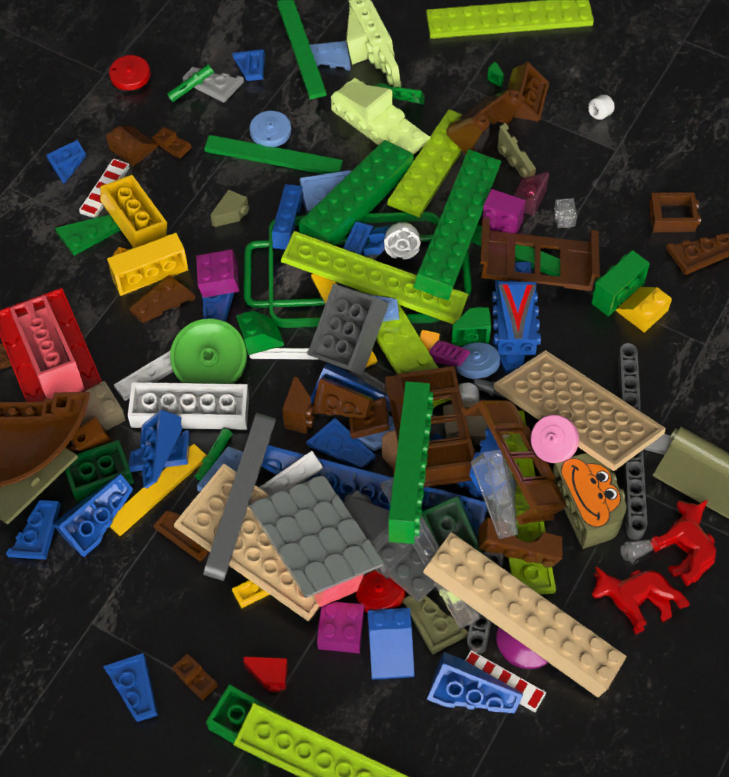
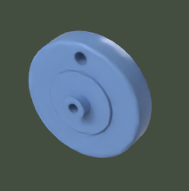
(270, 128)
(481, 362)

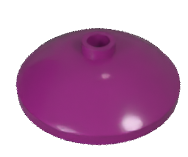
(516, 652)

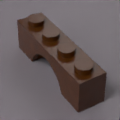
(544, 550)

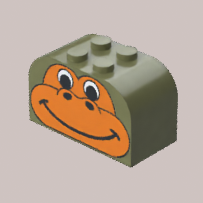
(591, 498)

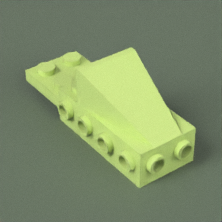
(370, 40)
(374, 115)

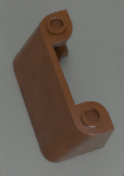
(470, 125)

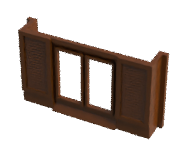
(577, 258)
(447, 458)
(538, 491)

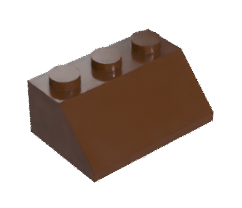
(533, 87)

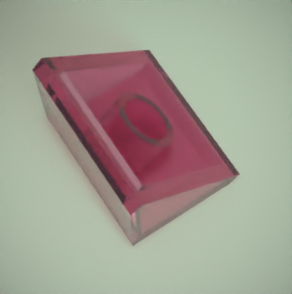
(533, 191)

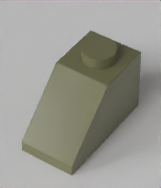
(230, 209)

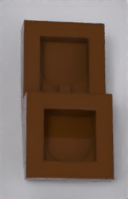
(171, 143)
(194, 677)

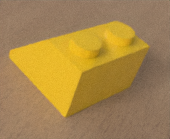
(645, 307)

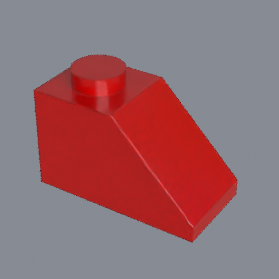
(269, 672)

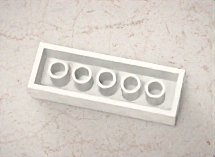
(197, 404)

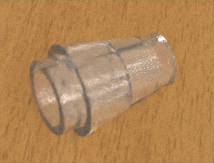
(633, 550)

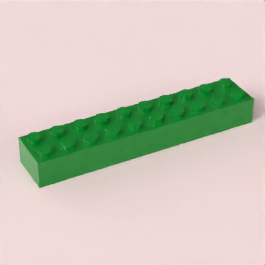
(457, 225)

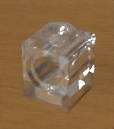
(565, 213)

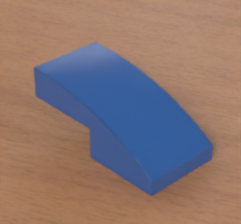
(376, 243)

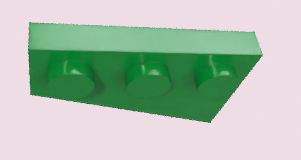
(405, 94)
(87, 233)

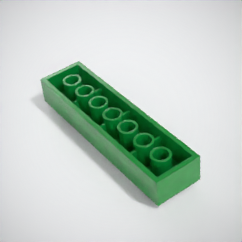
(357, 194)
(411, 463)

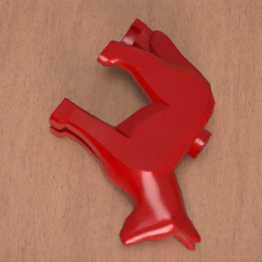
(691, 539)
(633, 592)

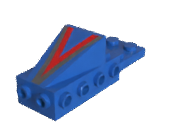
(516, 315)

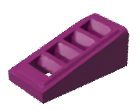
(445, 353)

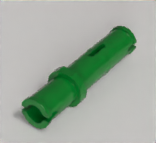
(191, 82)
(214, 453)

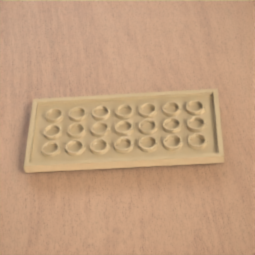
(605, 424)
(253, 552)

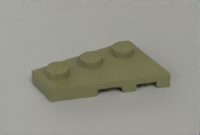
(508, 147)
(433, 624)

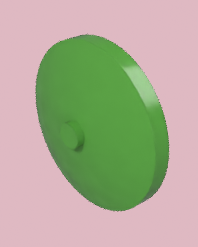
(208, 353)

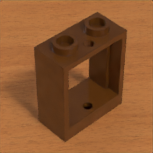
(674, 224)

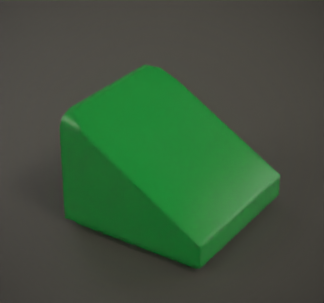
(495, 75)

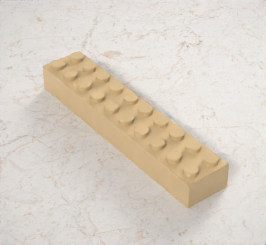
(525, 615)

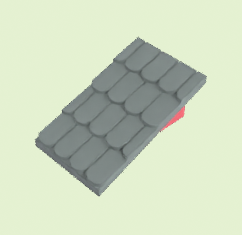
(317, 539)

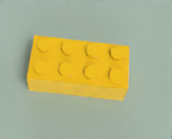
(133, 211)
(148, 264)

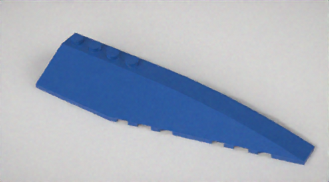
(348, 479)

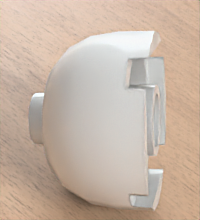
(402, 240)

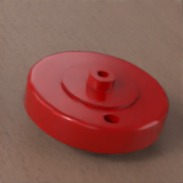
(129, 72)
(379, 593)

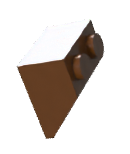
(130, 144)
(298, 408)

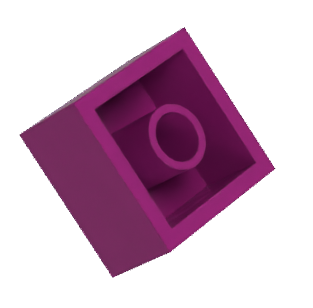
(504, 212)
(217, 273)
(341, 627)

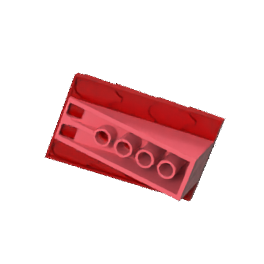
(47, 347)

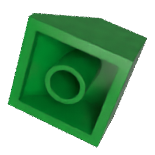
(472, 327)
(258, 332)

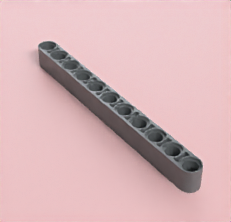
(636, 464)

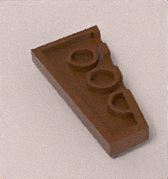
(699, 254)

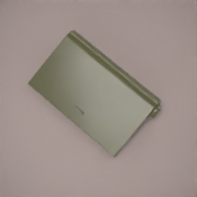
(697, 470)
(20, 494)

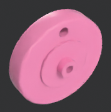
(554, 438)

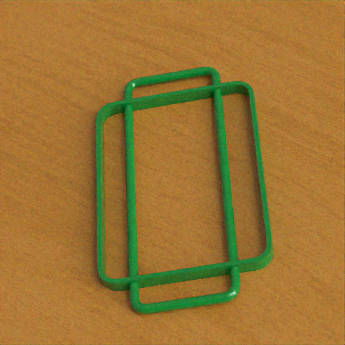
(313, 322)

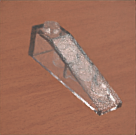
(498, 491)

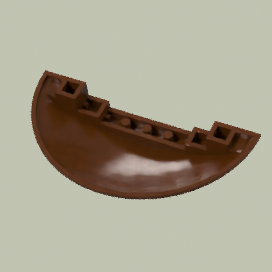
(37, 433)

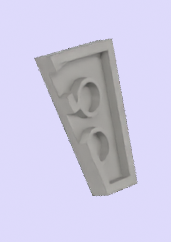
(217, 85)

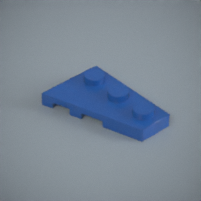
(38, 533)

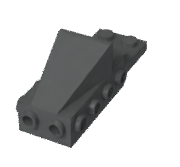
(399, 559)

